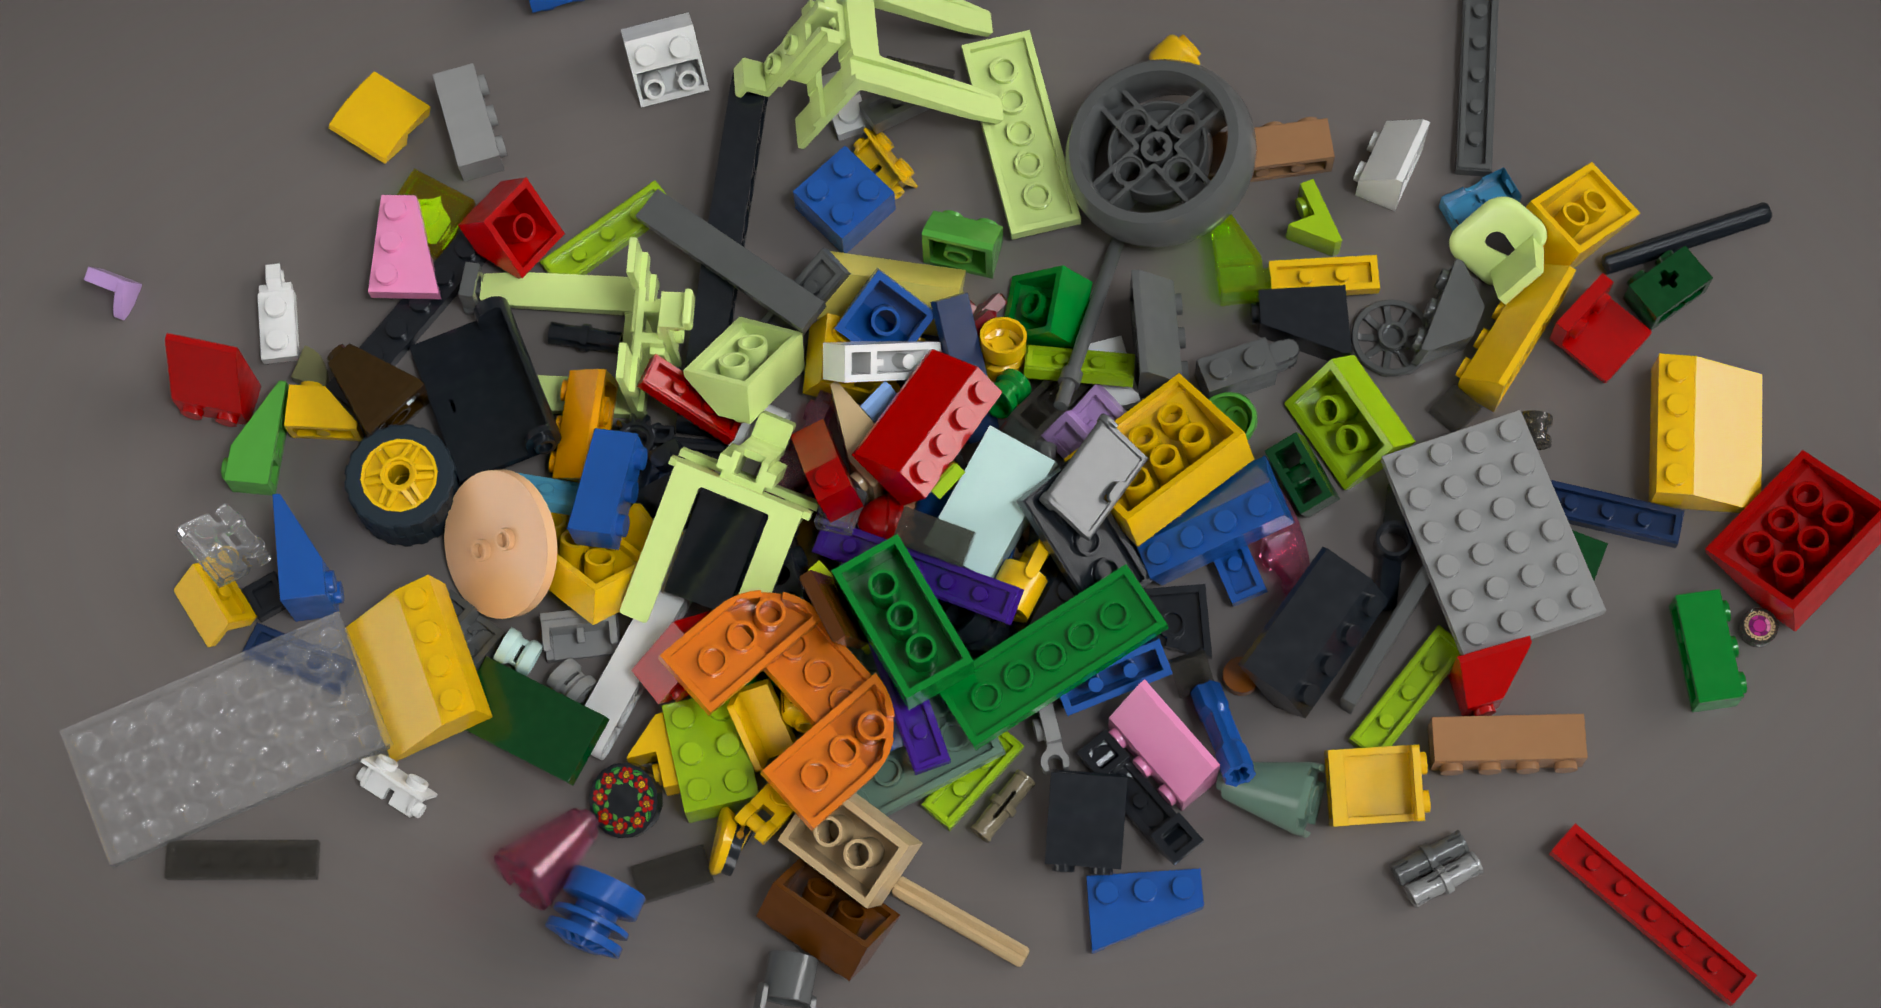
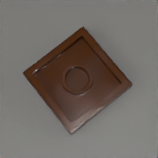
(833, 610)

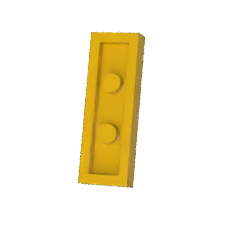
(1357, 273)

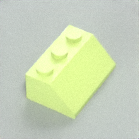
(747, 368)

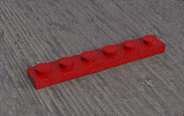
(1653, 915)

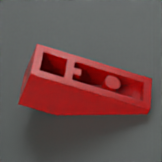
(826, 471)

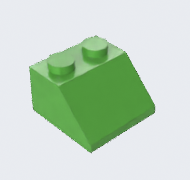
(962, 243)

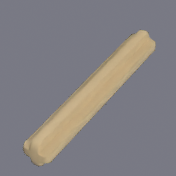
(960, 921)

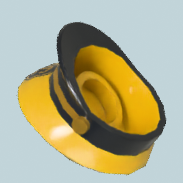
(728, 843)

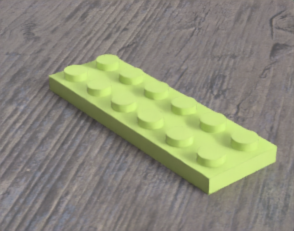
(1026, 142)

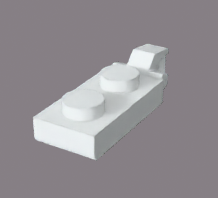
(278, 318)

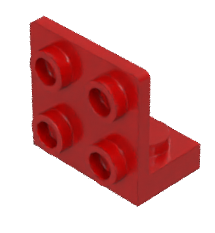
(1599, 331)

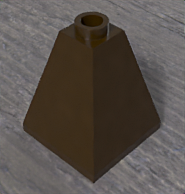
(376, 389)

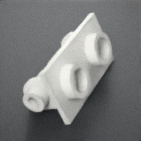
(384, 775)

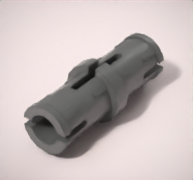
(1429, 857)

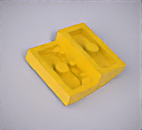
(379, 117)

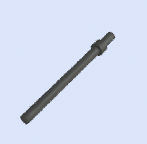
(1071, 373)

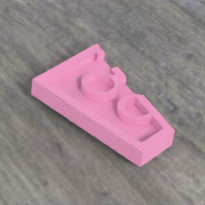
(401, 252)

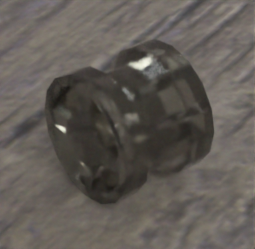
(1538, 425)

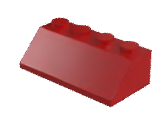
(926, 425)

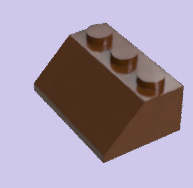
(825, 919)

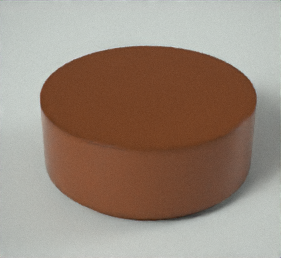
(1236, 679)

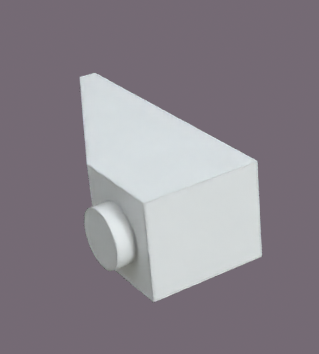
(873, 359)

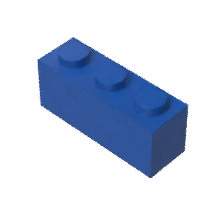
(607, 489)
(1124, 675)

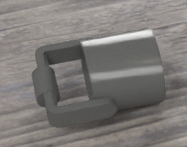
(788, 980)

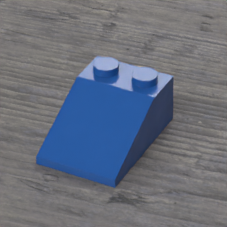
(304, 579)

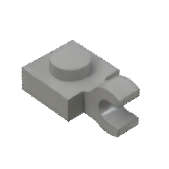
(1047, 729)

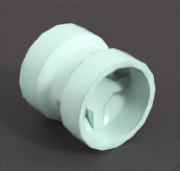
(512, 646)

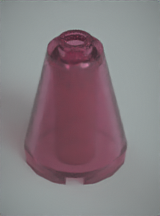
(545, 856)

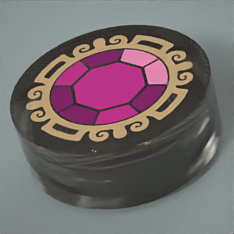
(1758, 627)

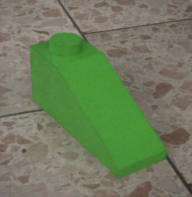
(259, 447)

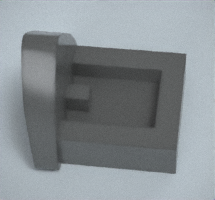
(470, 287)

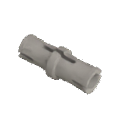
(1444, 879)

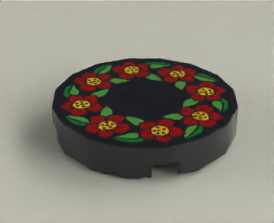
(625, 800)

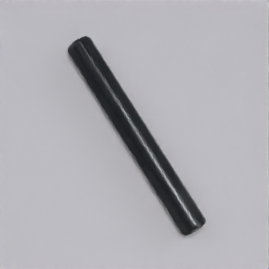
(1688, 236)

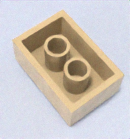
(855, 849)

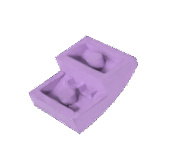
(1077, 423)

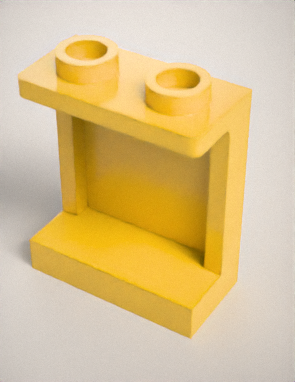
(1376, 785)

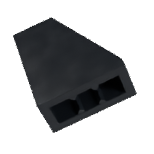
(1308, 315)

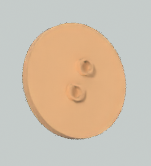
(500, 543)

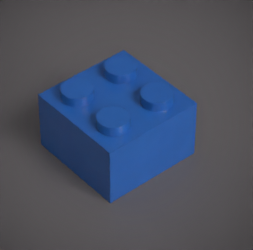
(844, 200)

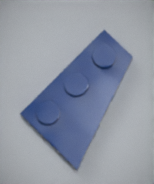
(1139, 901)

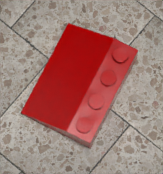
(1799, 539)

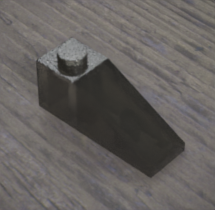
(1037, 413)

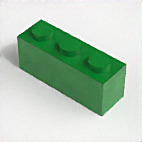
(1707, 650)

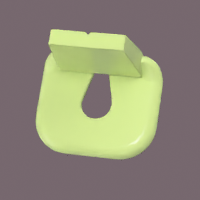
(1505, 272)

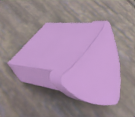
(125, 289)

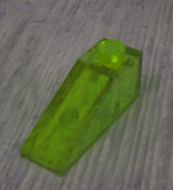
(1237, 265)

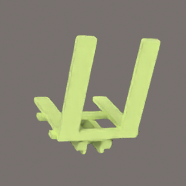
(695, 471)

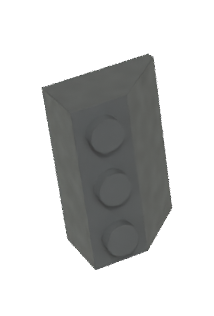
(1156, 331)

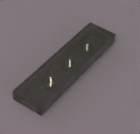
(242, 860)

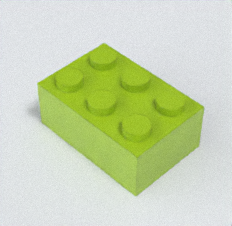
(708, 760)

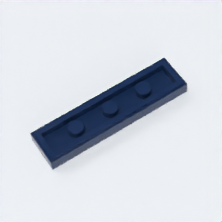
(960, 340)
(1620, 514)

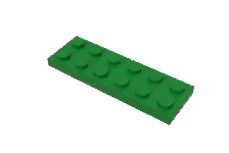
(1053, 656)

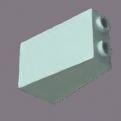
(988, 498)

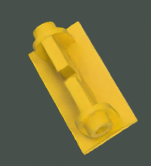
(877, 151)

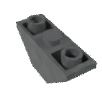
(1450, 316)

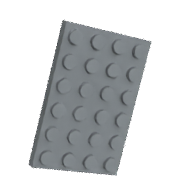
(1492, 534)

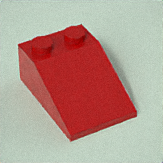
(211, 380)

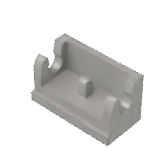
(571, 636)

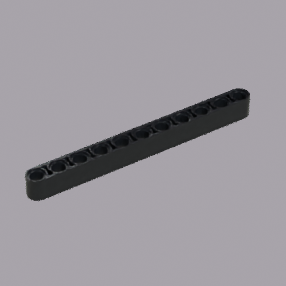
(730, 215)

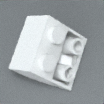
(665, 59)

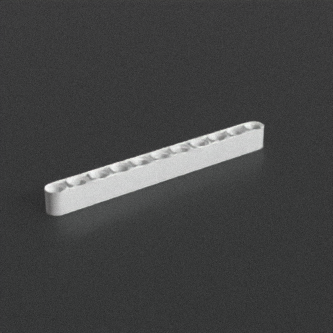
(618, 686)

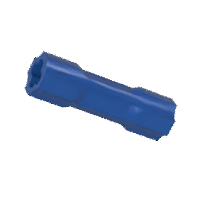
(1223, 734)

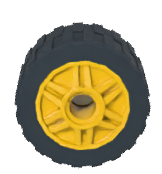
(402, 484)

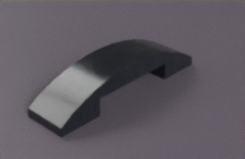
(1144, 805)

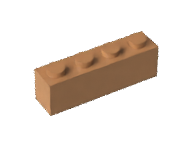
(1285, 149)
(1507, 743)

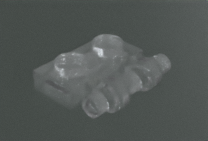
(215, 550)

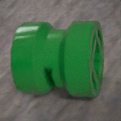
(1014, 390)

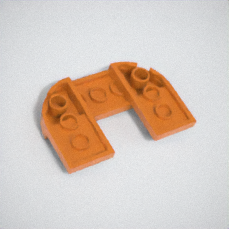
(821, 678)

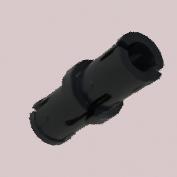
(584, 337)

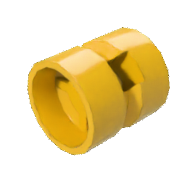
(1003, 346)

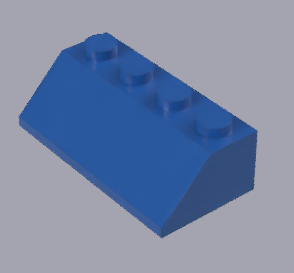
(1220, 523)

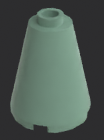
(1280, 794)

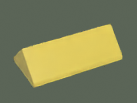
(922, 280)

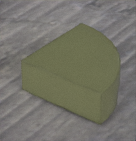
(310, 368)

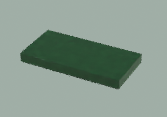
(537, 722)

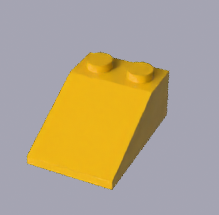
(1581, 215)

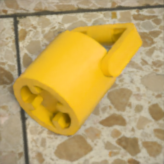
(1026, 575)

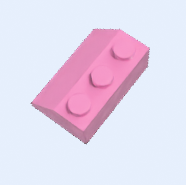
(1163, 747)

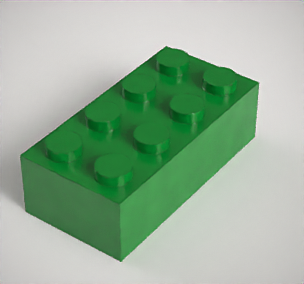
(903, 621)

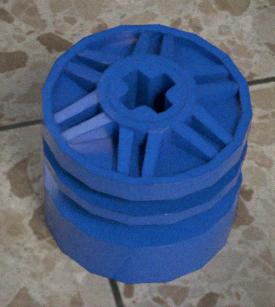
(594, 914)

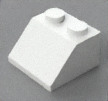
(1391, 161)

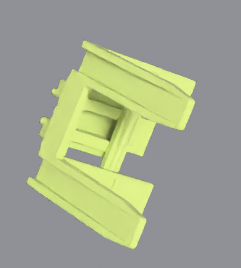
(855, 37)
(649, 325)

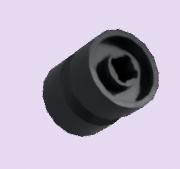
(976, 630)

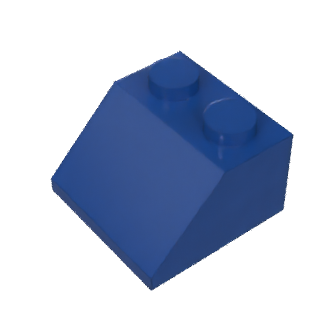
(884, 312)

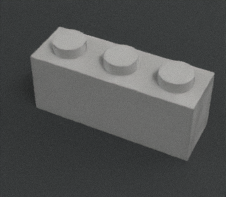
(470, 121)

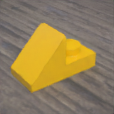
(654, 747)

